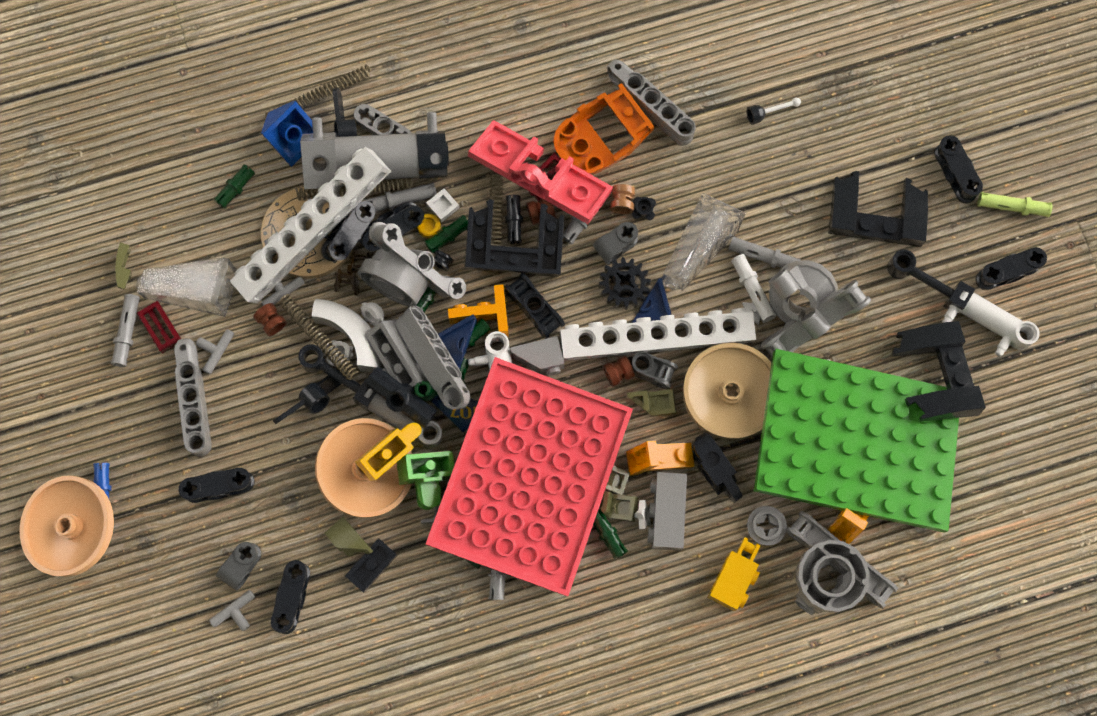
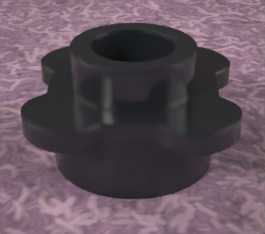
(640, 202)

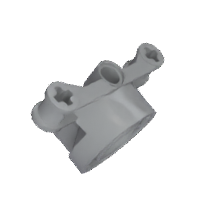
(399, 275)
(825, 308)
(857, 575)

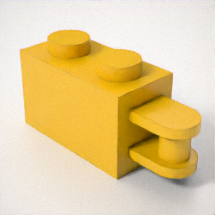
(388, 451)
(736, 577)

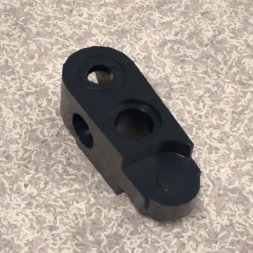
(715, 467)

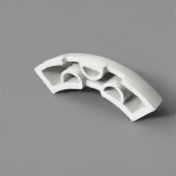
(353, 326)

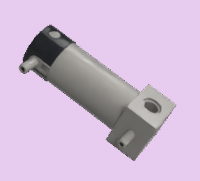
(406, 155)

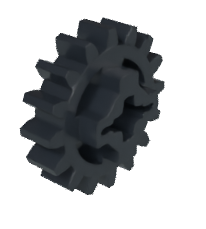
(622, 276)

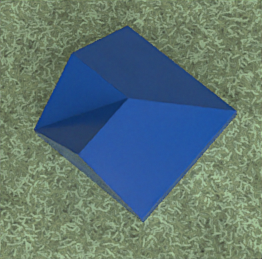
(285, 128)

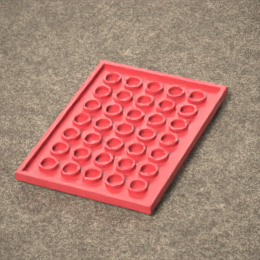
(529, 477)

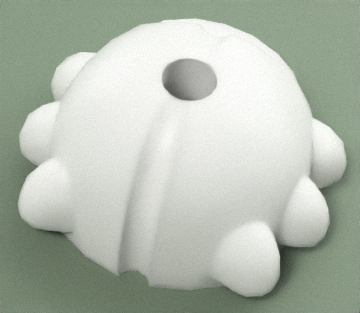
(372, 313)
(344, 348)

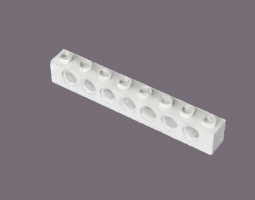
(322, 224)
(743, 333)

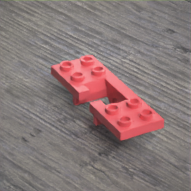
(569, 190)

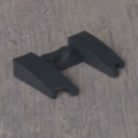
(906, 230)
(541, 261)
(961, 396)

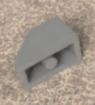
(541, 356)

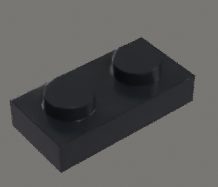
(371, 565)

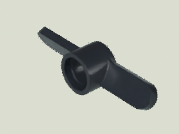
(342, 127)
(313, 397)

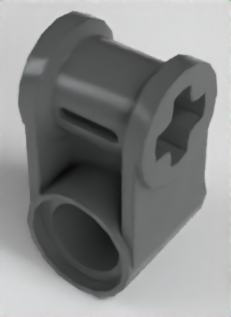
(613, 245)
(655, 370)
(236, 568)

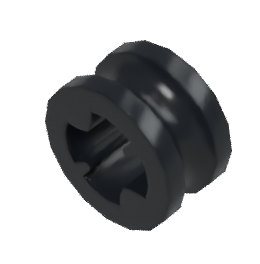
(442, 260)

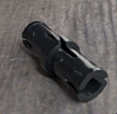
(513, 219)

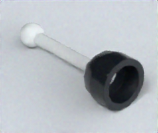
(757, 113)

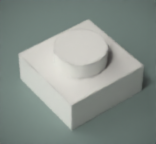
(442, 205)

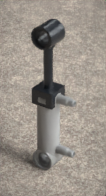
(367, 397)

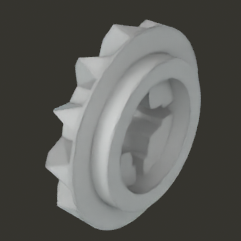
(774, 518)

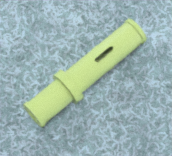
(1025, 206)

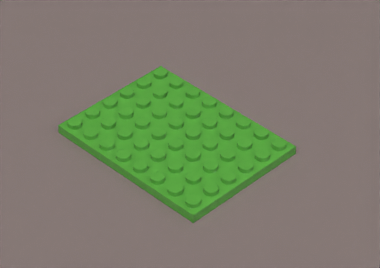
(853, 443)

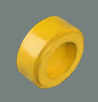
(429, 226)

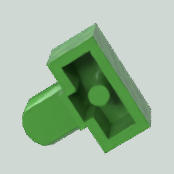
(426, 472)

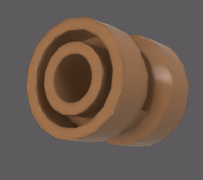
(622, 199)

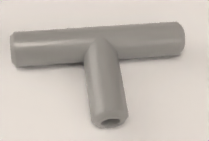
(282, 290)
(216, 350)
(233, 611)

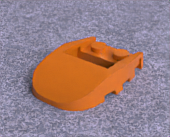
(581, 142)

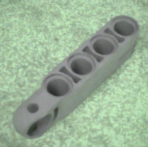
(653, 111)
(433, 357)
(186, 360)

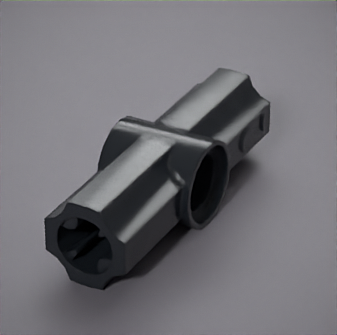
(389, 388)

